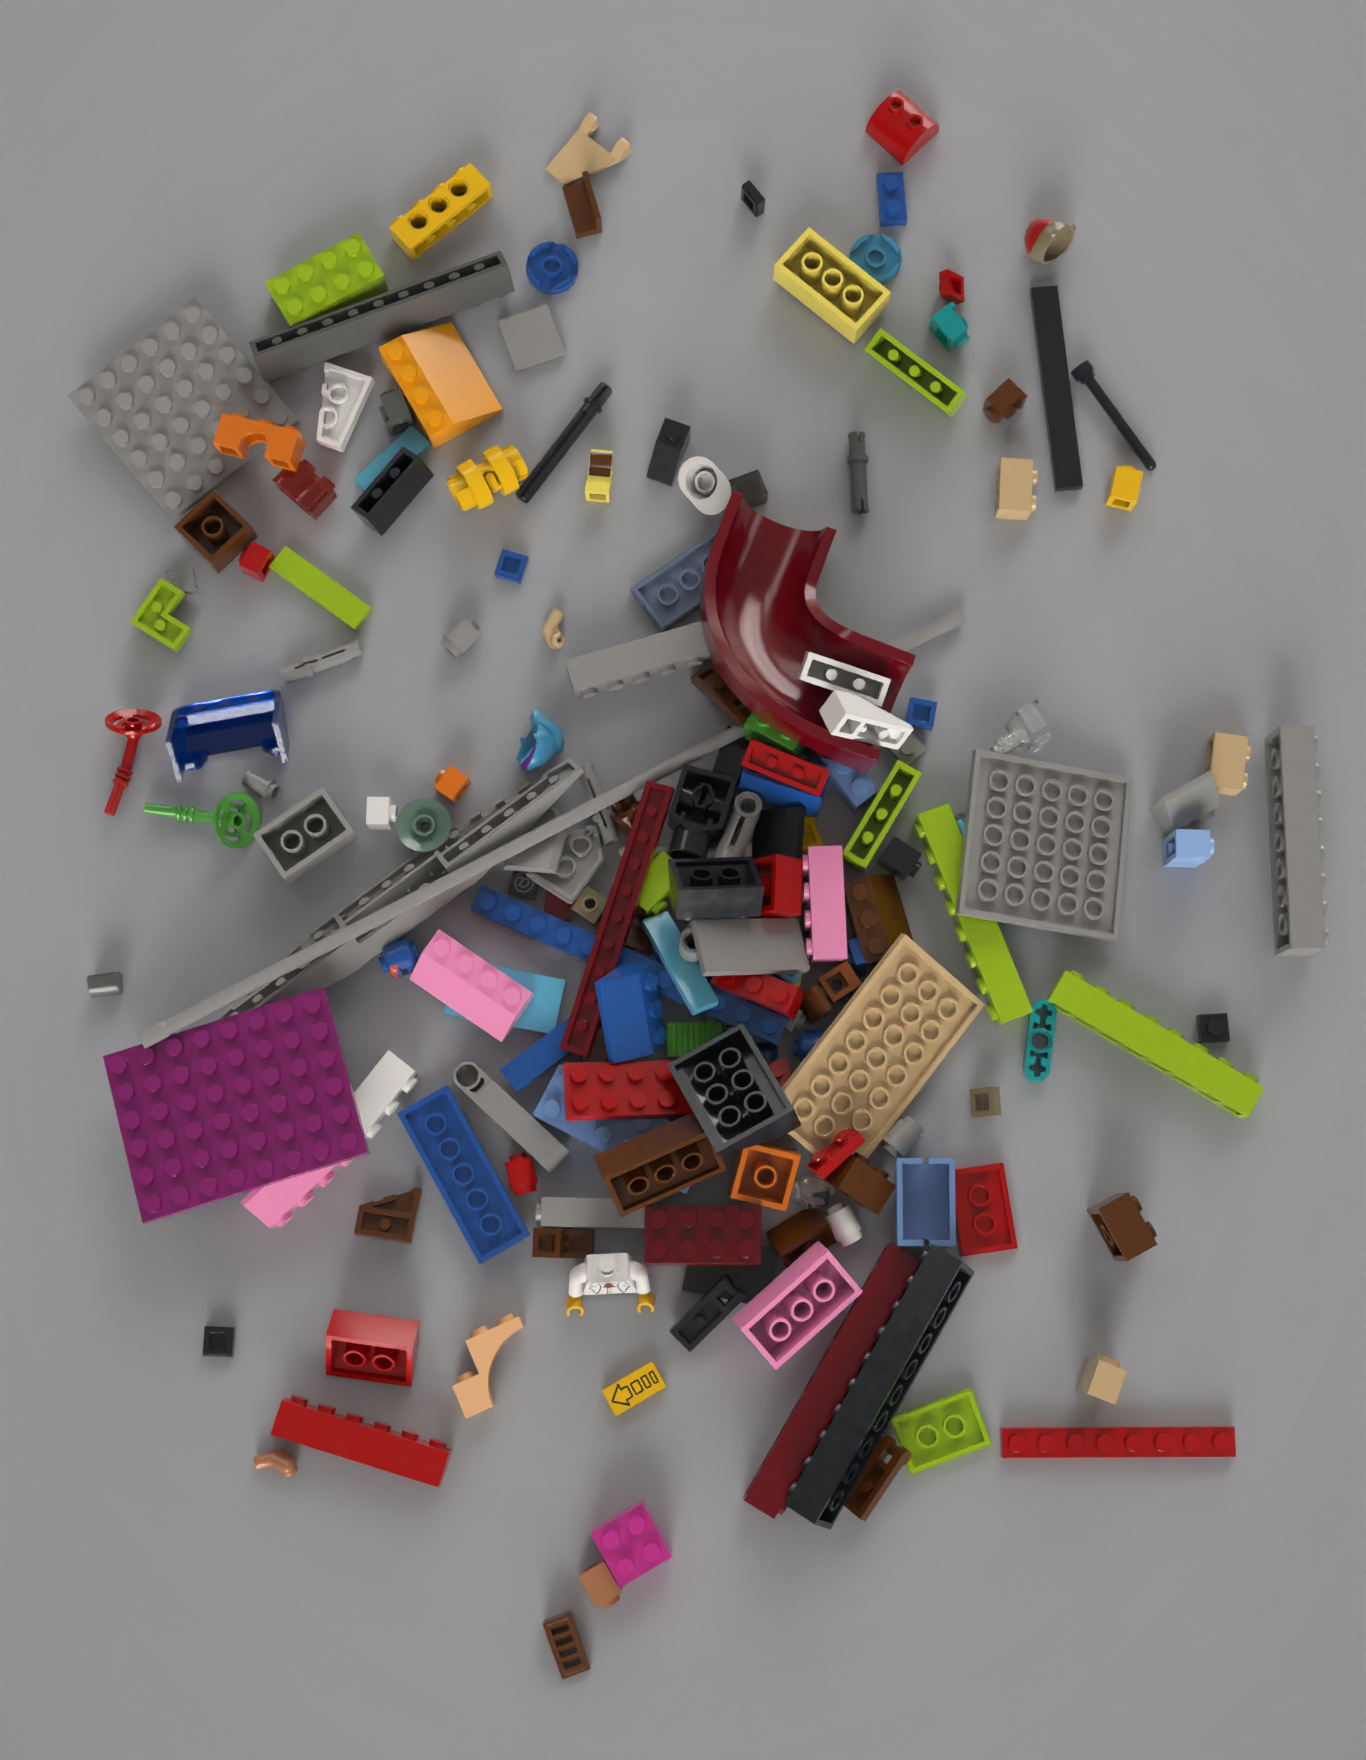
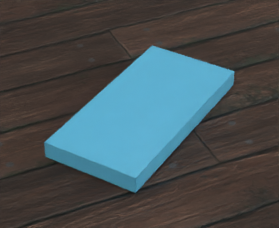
(544, 1008)

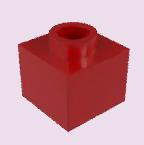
(256, 561)

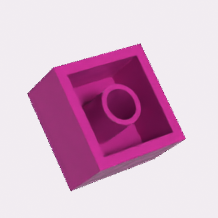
(631, 1543)

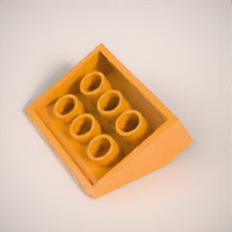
(439, 382)

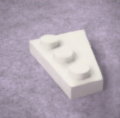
(342, 404)

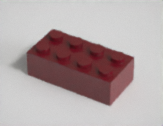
(703, 1235)

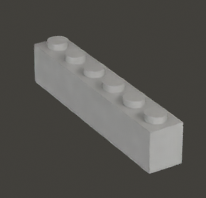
(637, 660)

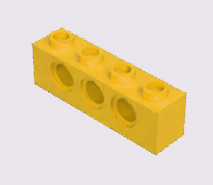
(439, 224)

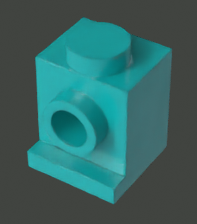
(949, 327)

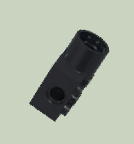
(699, 811)

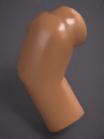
(279, 1459)

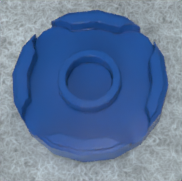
(552, 268)

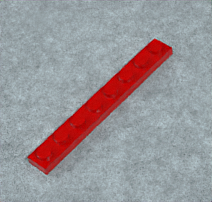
(1117, 1442)

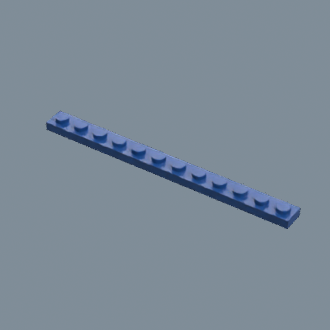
(579, 943)

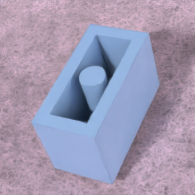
(1187, 848)

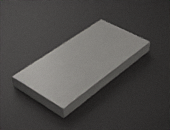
(749, 946)

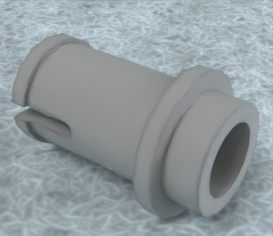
(261, 785)

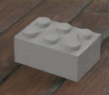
(305, 836)

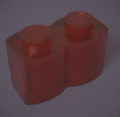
(306, 488)

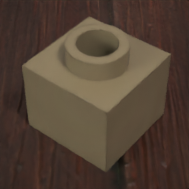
(593, 915)

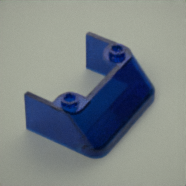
(226, 727)

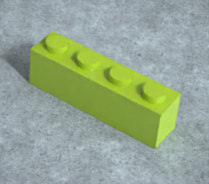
(916, 372)
(880, 816)

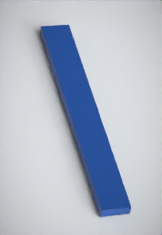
(540, 1055)

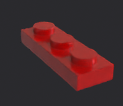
(785, 767)

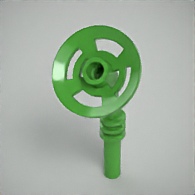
(227, 819)

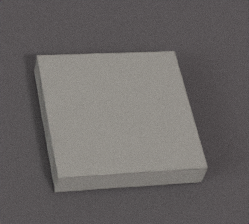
(531, 337)

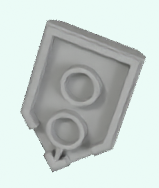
(543, 856)
(578, 864)

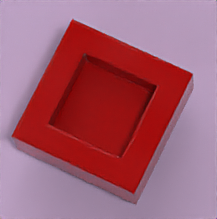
(951, 286)

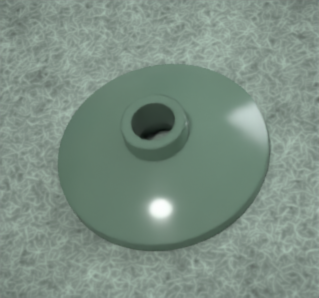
(423, 812)

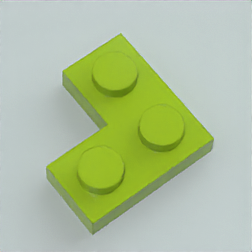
(156, 619)

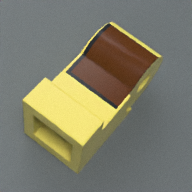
(599, 476)

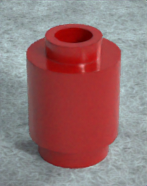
(521, 1174)

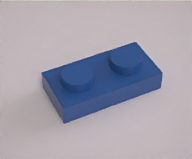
(891, 199)

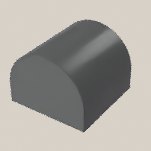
(105, 984)

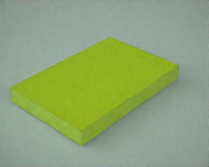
(941, 1430)

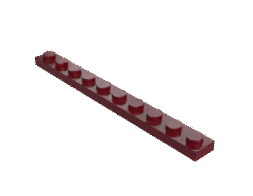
(618, 915)

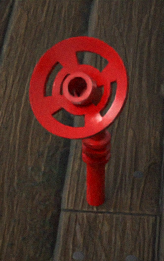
(133, 730)

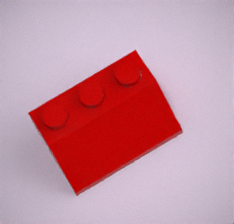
(372, 1347)

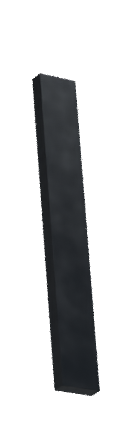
(1056, 388)

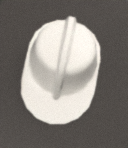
(704, 485)

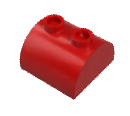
(901, 127)

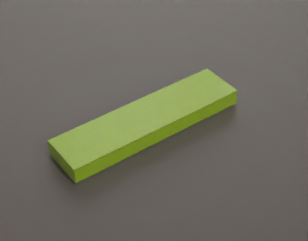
(320, 588)

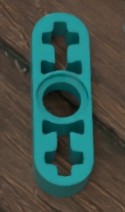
(1044, 1063)

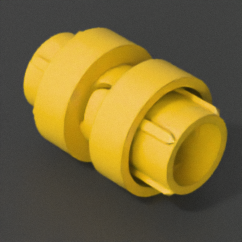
(499, 468)

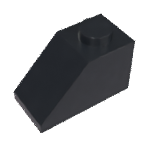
(668, 451)

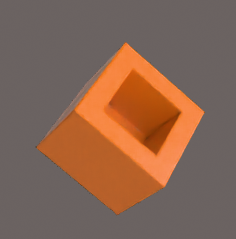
(451, 784)

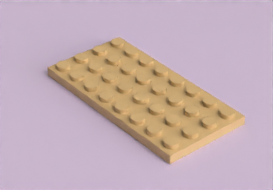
(879, 1049)

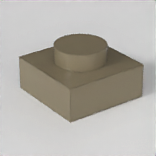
(985, 1102)

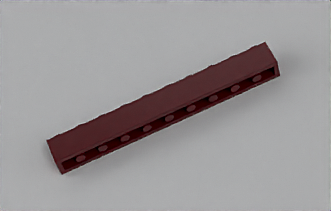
(830, 1380)

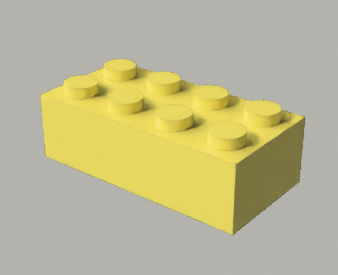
(831, 285)

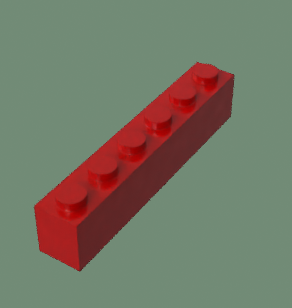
(362, 1441)

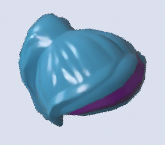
(541, 742)

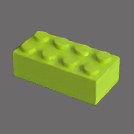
(327, 282)

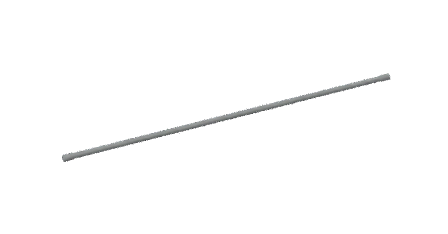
(164, 1028)

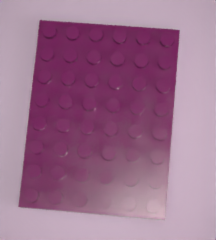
(235, 1105)

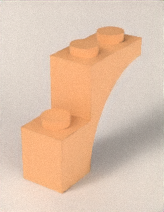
(475, 1390)

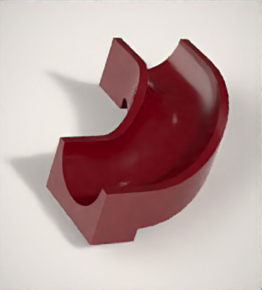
(765, 616)

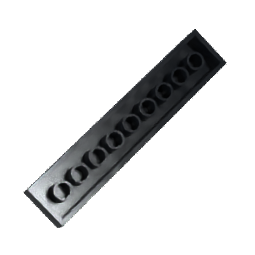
(879, 1387)

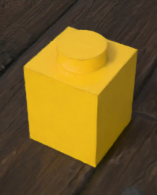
(1124, 487)

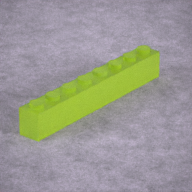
(981, 937)
(1154, 1044)

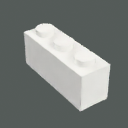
(843, 678)
(381, 1091)

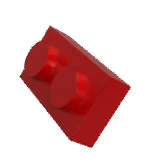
(831, 1157)

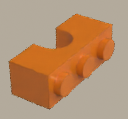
(238, 433)

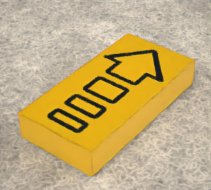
(634, 1388)

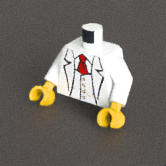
(609, 1275)

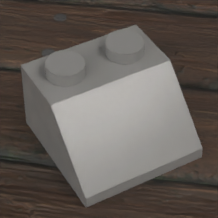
(1187, 804)

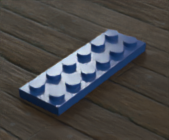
(463, 1174)

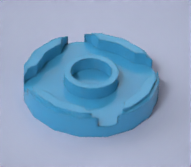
(877, 257)

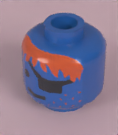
(399, 958)

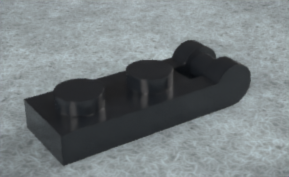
(707, 1313)

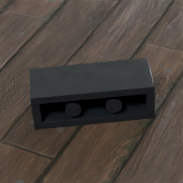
(392, 491)

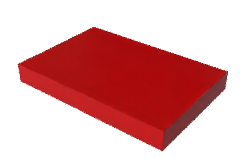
(983, 1210)

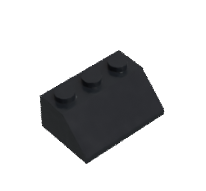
(715, 888)

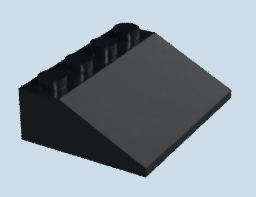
(734, 1092)

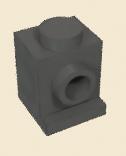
(395, 412)

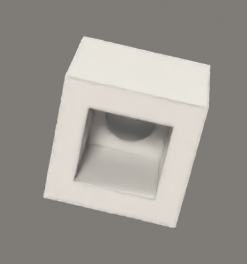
(380, 813)

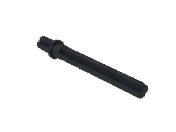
(564, 442)

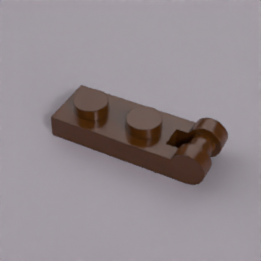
(715, 688)
(877, 1477)

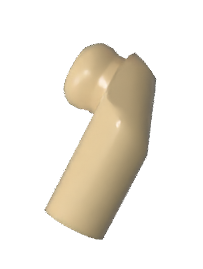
(551, 631)

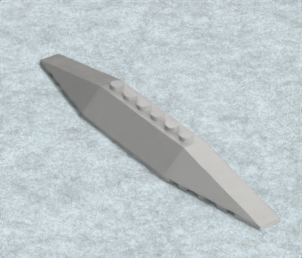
(465, 844)

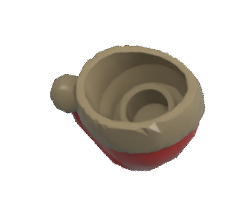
(1048, 239)

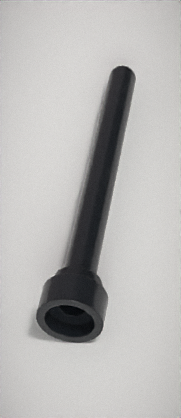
(1084, 374)

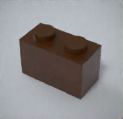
(862, 1183)

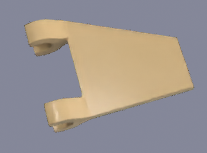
(585, 154)

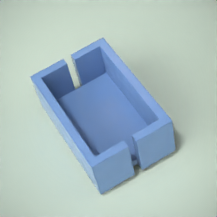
(925, 1202)

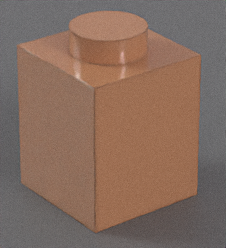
(600, 1584)

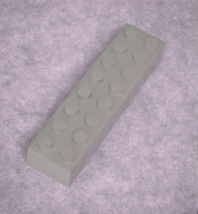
(1295, 841)

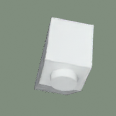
(860, 720)

